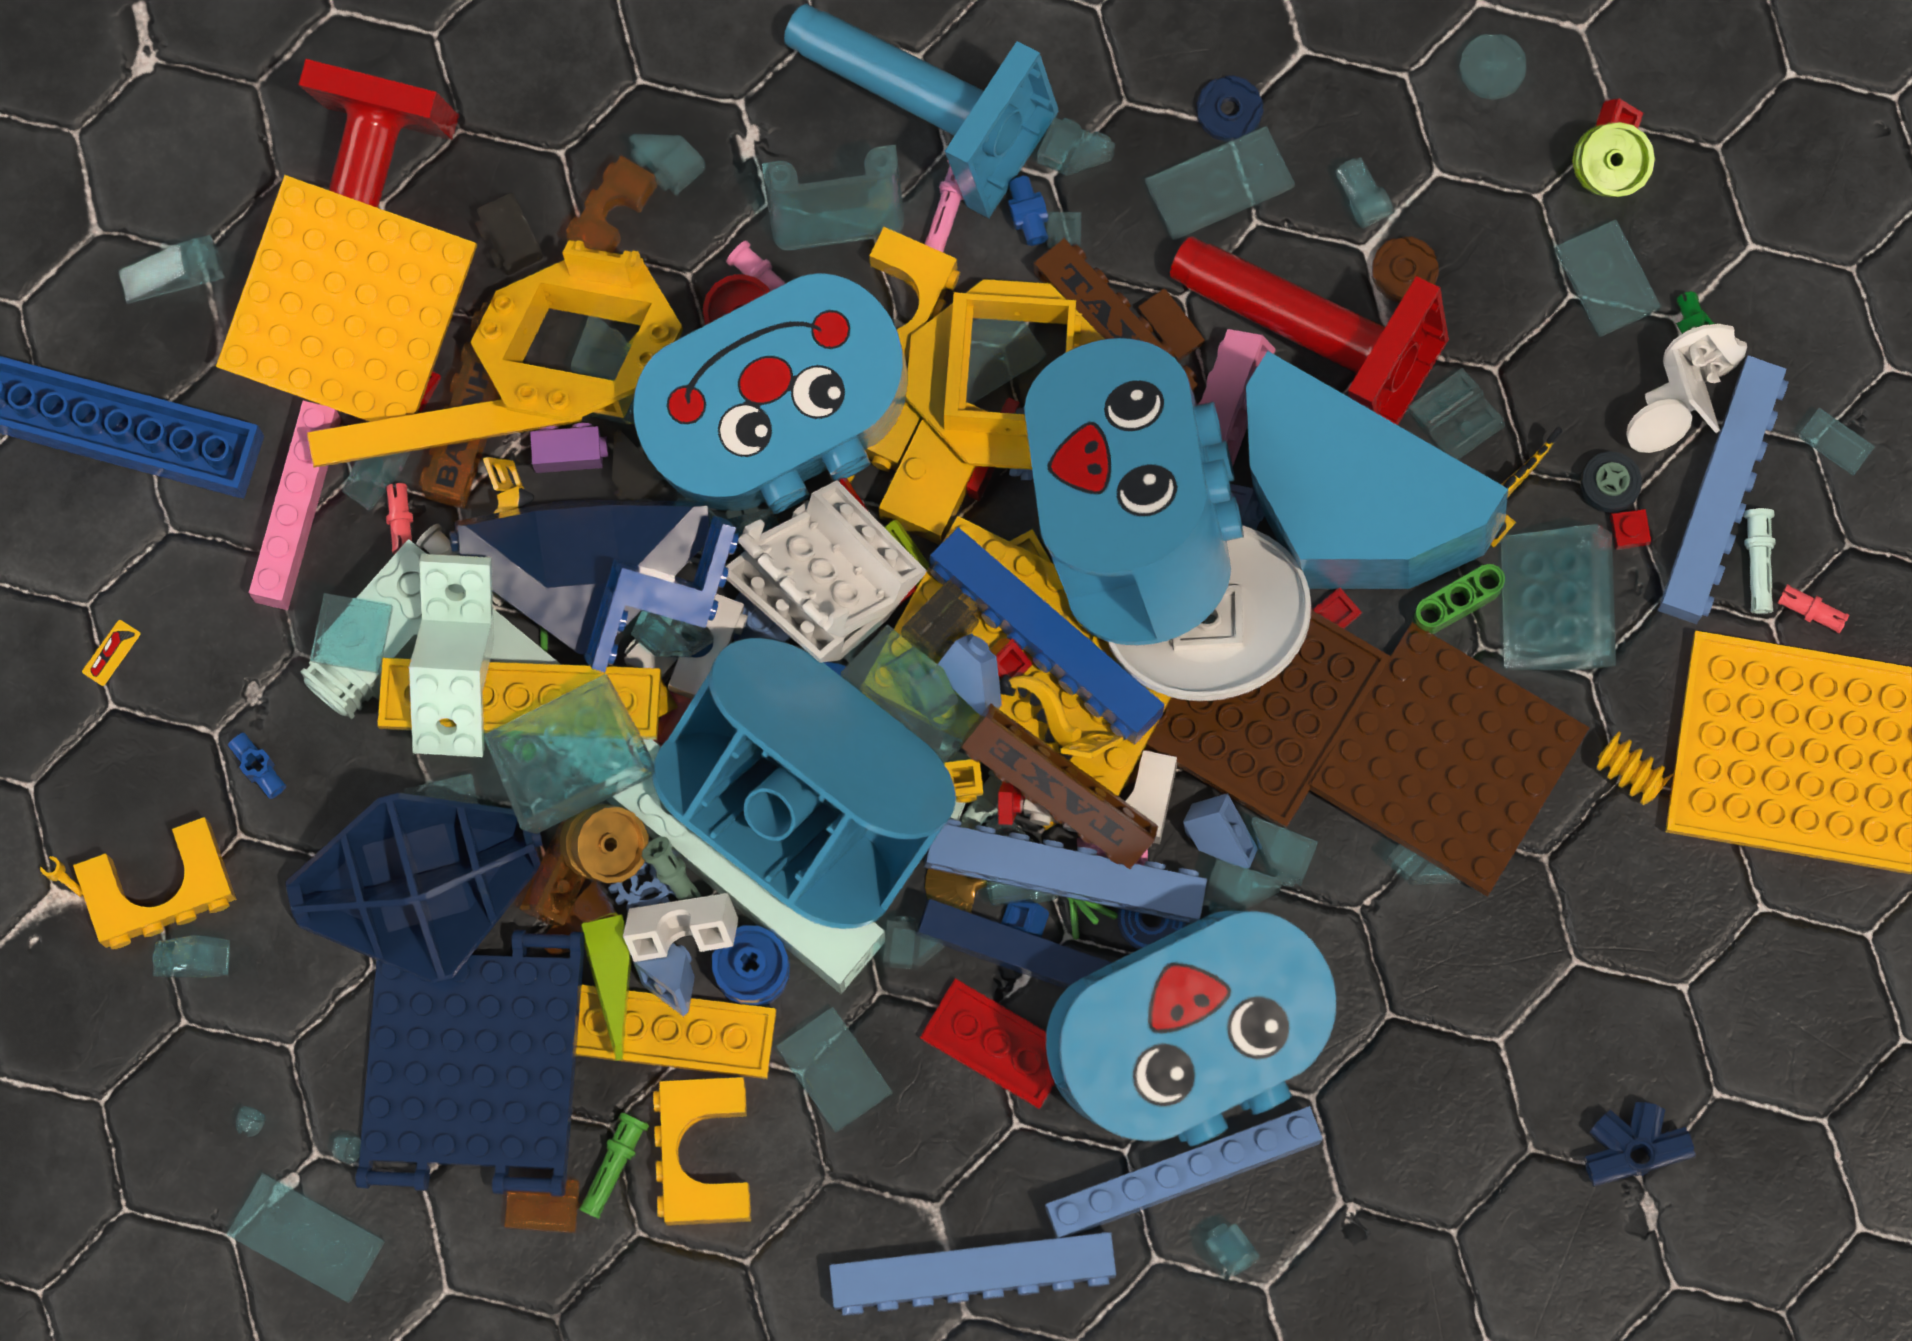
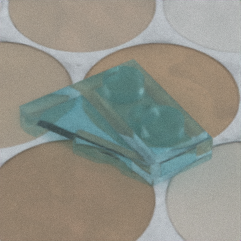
(600, 350)

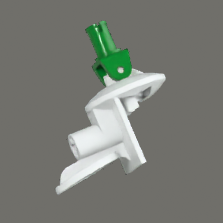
(1696, 356)

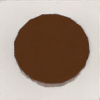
(1399, 263)

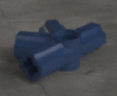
(1641, 1135)

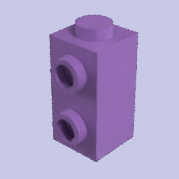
(568, 448)

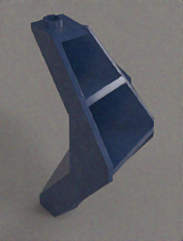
(560, 553)
(416, 881)

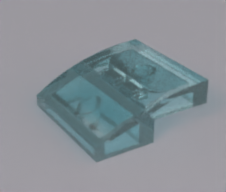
(1457, 415)

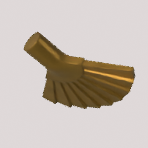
(952, 889)

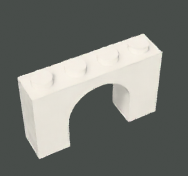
(1149, 795)

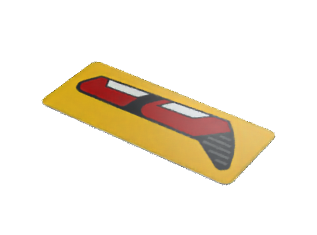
(111, 652)

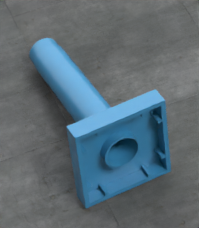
(990, 127)

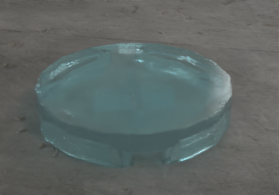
(1493, 66)

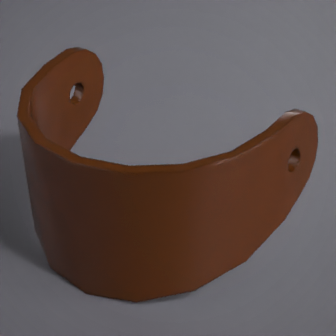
(588, 907)

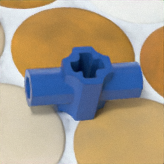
(1028, 210)
(266, 777)

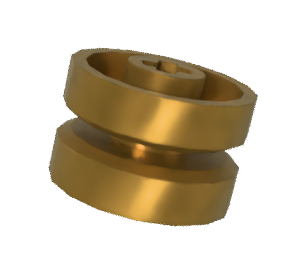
(604, 843)

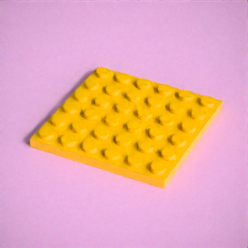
(346, 303)

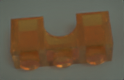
(622, 186)

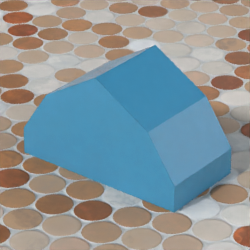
(1356, 491)

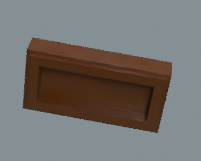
(1171, 324)

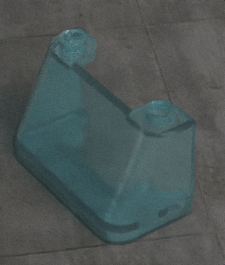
(835, 208)

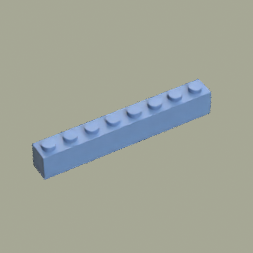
(1722, 490)
(1066, 872)
(1183, 1173)
(971, 1272)

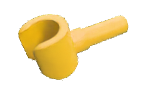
(59, 874)

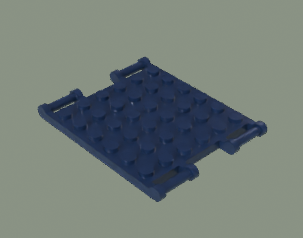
(475, 1068)

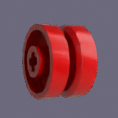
(731, 294)

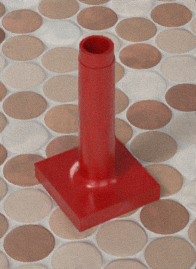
(375, 117)
(1387, 360)

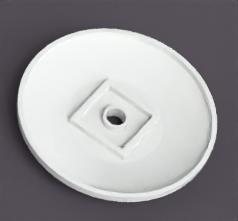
(1251, 641)

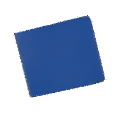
(1026, 917)

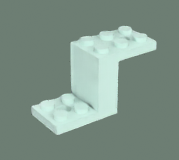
(451, 655)

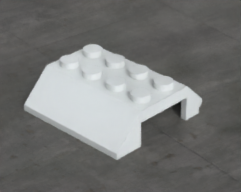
(835, 561)
(781, 608)

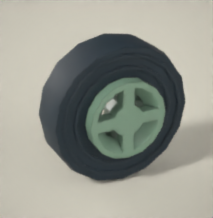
(1612, 470)

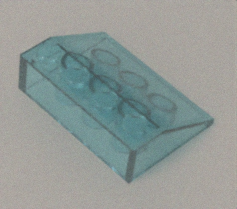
(1558, 599)
(569, 755)

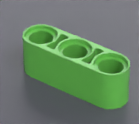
(1468, 586)

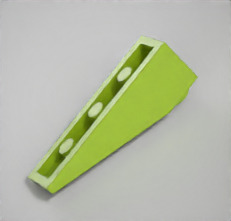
(611, 970)

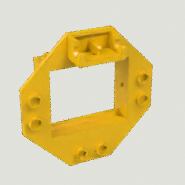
(584, 284)
(941, 367)

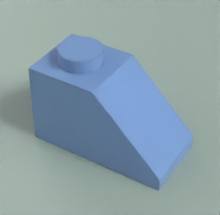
(973, 672)
(1220, 831)
(669, 977)

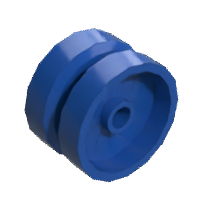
(756, 987)

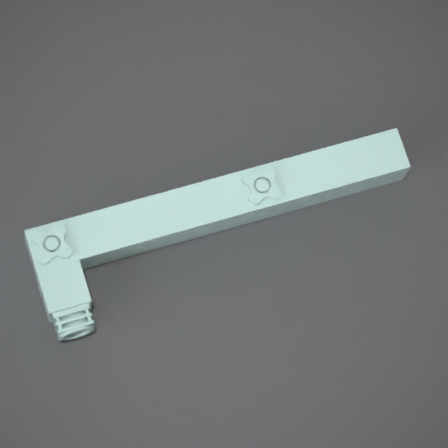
(827, 951)

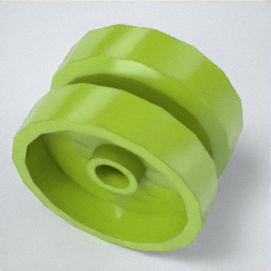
(1633, 160)

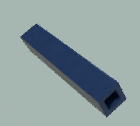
(1005, 945)

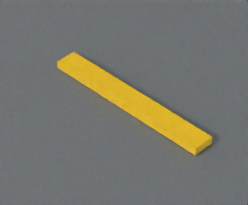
(420, 432)

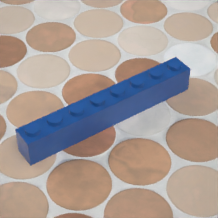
(1047, 637)

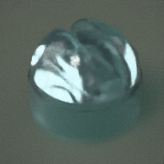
(250, 1121)
(353, 1151)

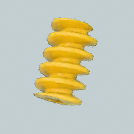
(1632, 769)

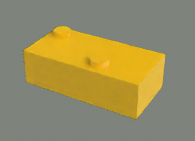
(927, 485)

